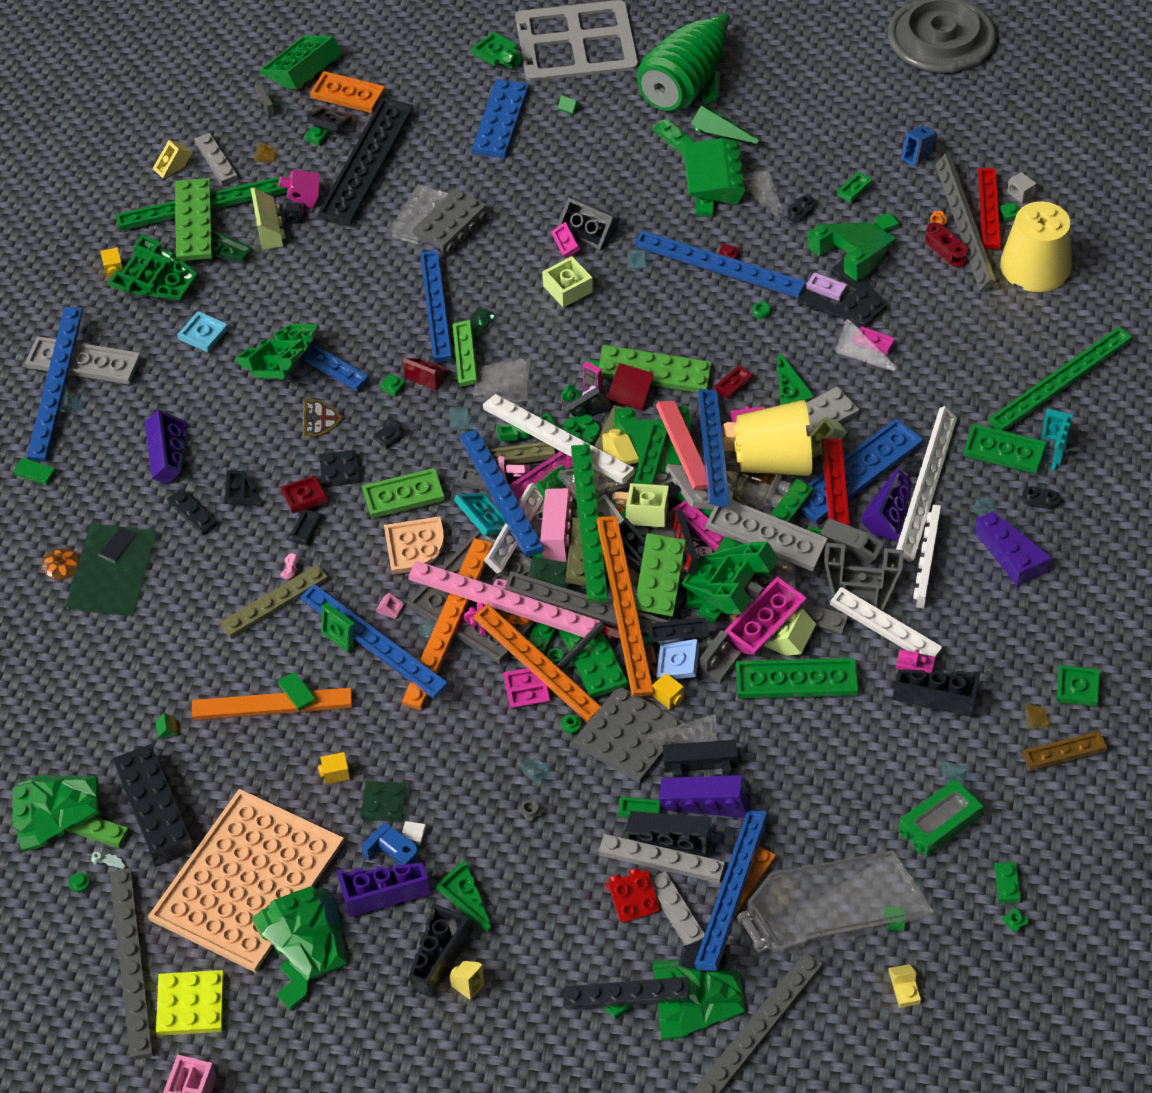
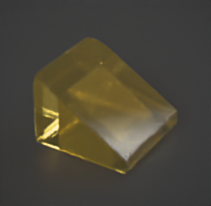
(264, 153)
(1035, 717)

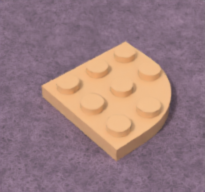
(412, 542)

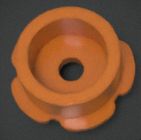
(939, 217)

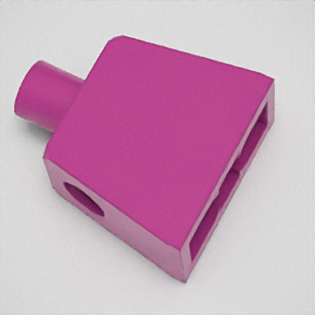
(301, 187)

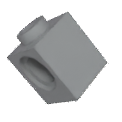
(1021, 187)

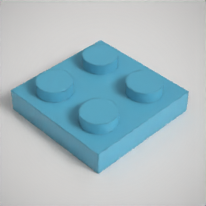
(202, 331)

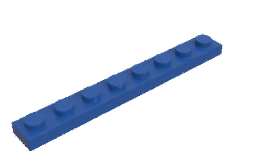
(435, 306)

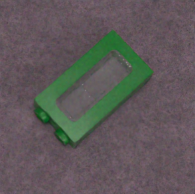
(940, 818)

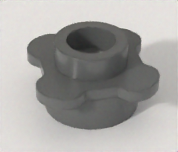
(530, 805)

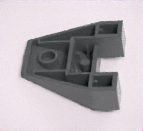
(866, 583)

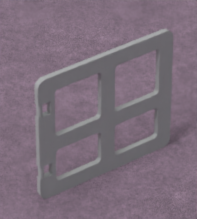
(576, 37)

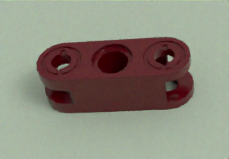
(946, 244)

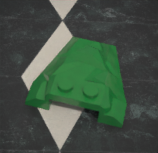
(153, 272)
(279, 354)
(50, 805)
(305, 930)
(713, 999)

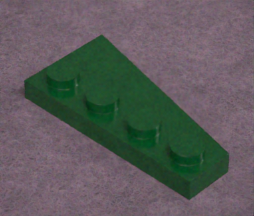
(229, 248)

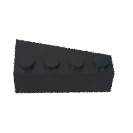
(938, 690)
(671, 831)
(439, 947)

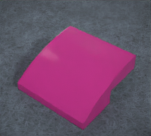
(524, 688)

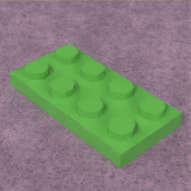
(403, 493)
(659, 575)

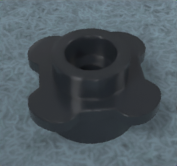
(913, 467)

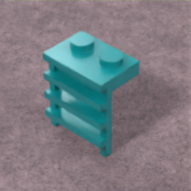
(1057, 428)

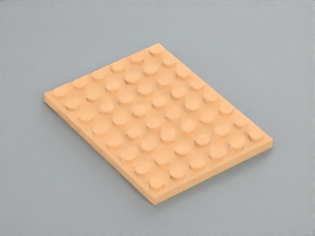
(237, 870)

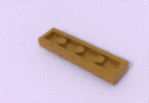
(1064, 750)

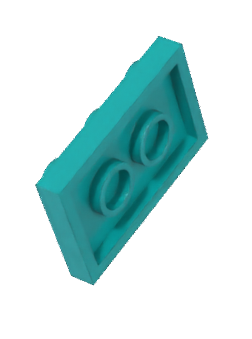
(481, 512)

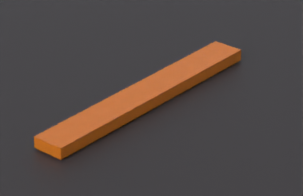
(537, 662)
(267, 704)

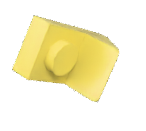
(904, 985)

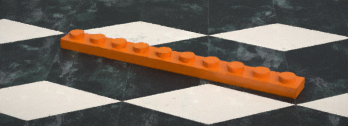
(624, 606)
(448, 622)

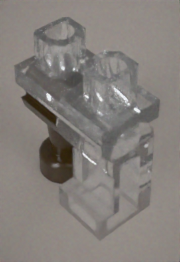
(764, 494)

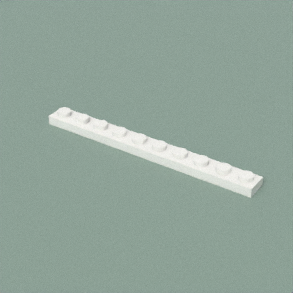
(556, 437)
(926, 483)

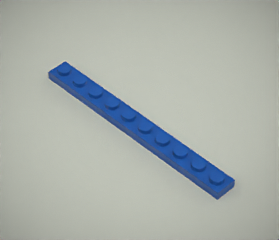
(720, 264)
(55, 384)
(713, 448)
(501, 493)
(381, 646)
(731, 891)

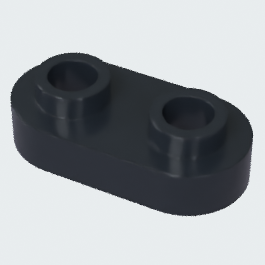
(801, 209)
(1040, 497)

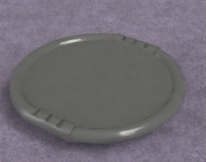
(941, 35)

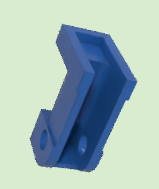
(392, 843)

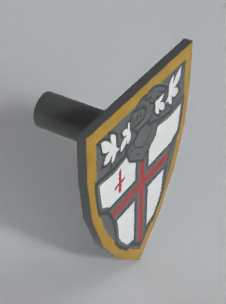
(318, 417)

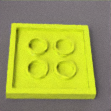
(190, 1002)

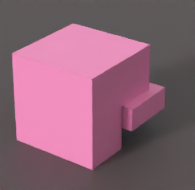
(191, 1076)

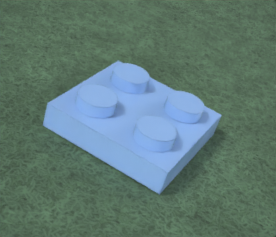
(678, 659)

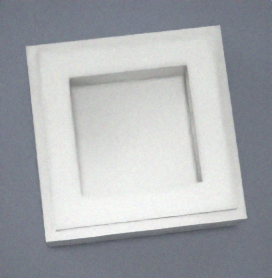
(414, 832)

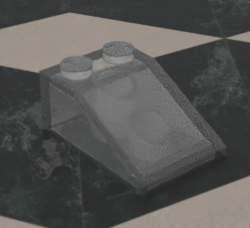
(506, 379)

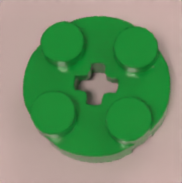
(585, 424)

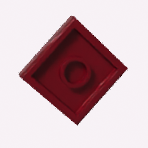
(303, 494)

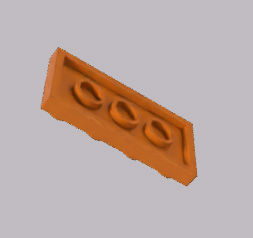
(347, 92)

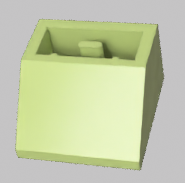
(792, 635)

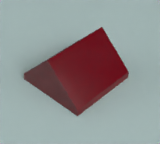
(424, 372)

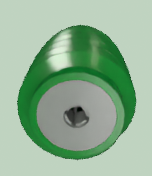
(682, 63)

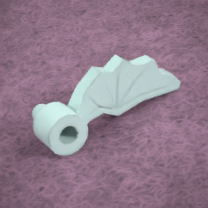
(110, 860)

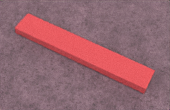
(683, 444)

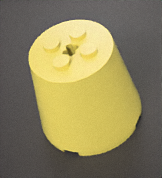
(1038, 248)
(774, 440)

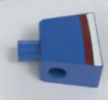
(918, 145)

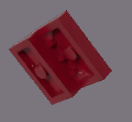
(630, 386)

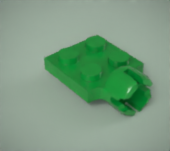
(498, 50)

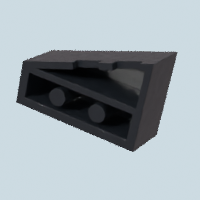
(633, 545)

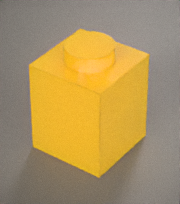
(111, 261)
(668, 691)
(334, 768)

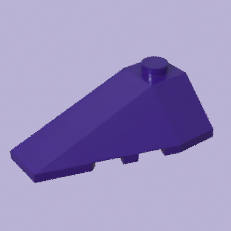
(887, 510)

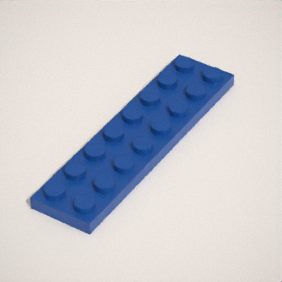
(865, 465)

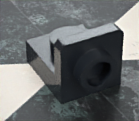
(294, 212)
(390, 433)

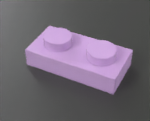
(826, 286)

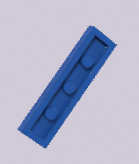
(335, 367)

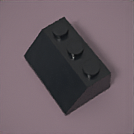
(589, 223)

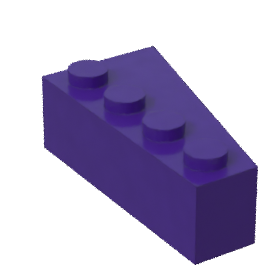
(706, 795)

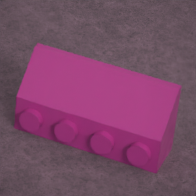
(764, 616)

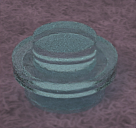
(426, 628)

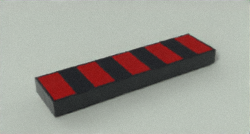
(682, 532)

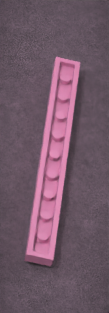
(502, 599)

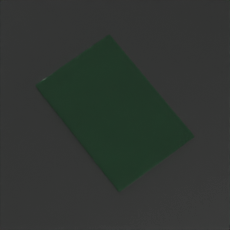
(105, 584)

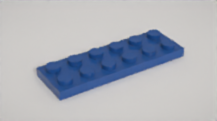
(500, 118)

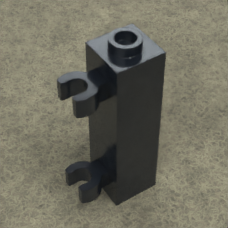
(701, 756)

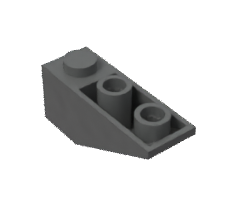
(857, 542)

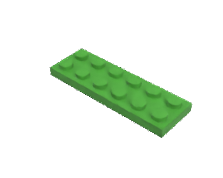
(193, 219)
(668, 370)

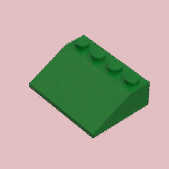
(302, 61)
(714, 170)

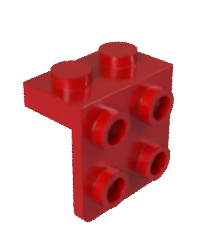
(632, 894)

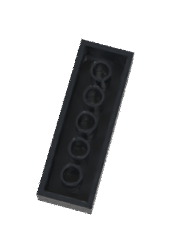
(153, 805)

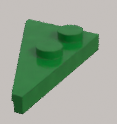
(790, 384)
(461, 891)

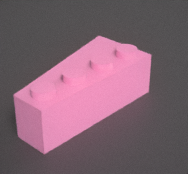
(556, 524)

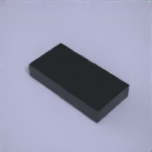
(305, 527)
(117, 544)

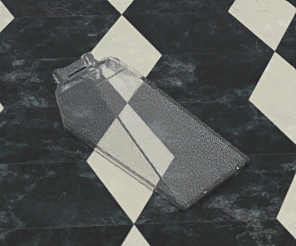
(832, 903)

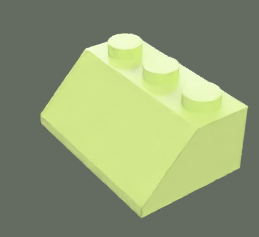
(267, 220)

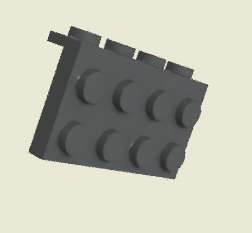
(451, 221)

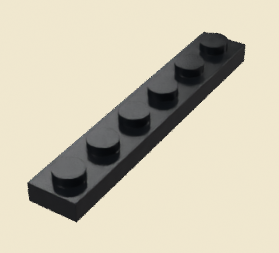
(627, 993)

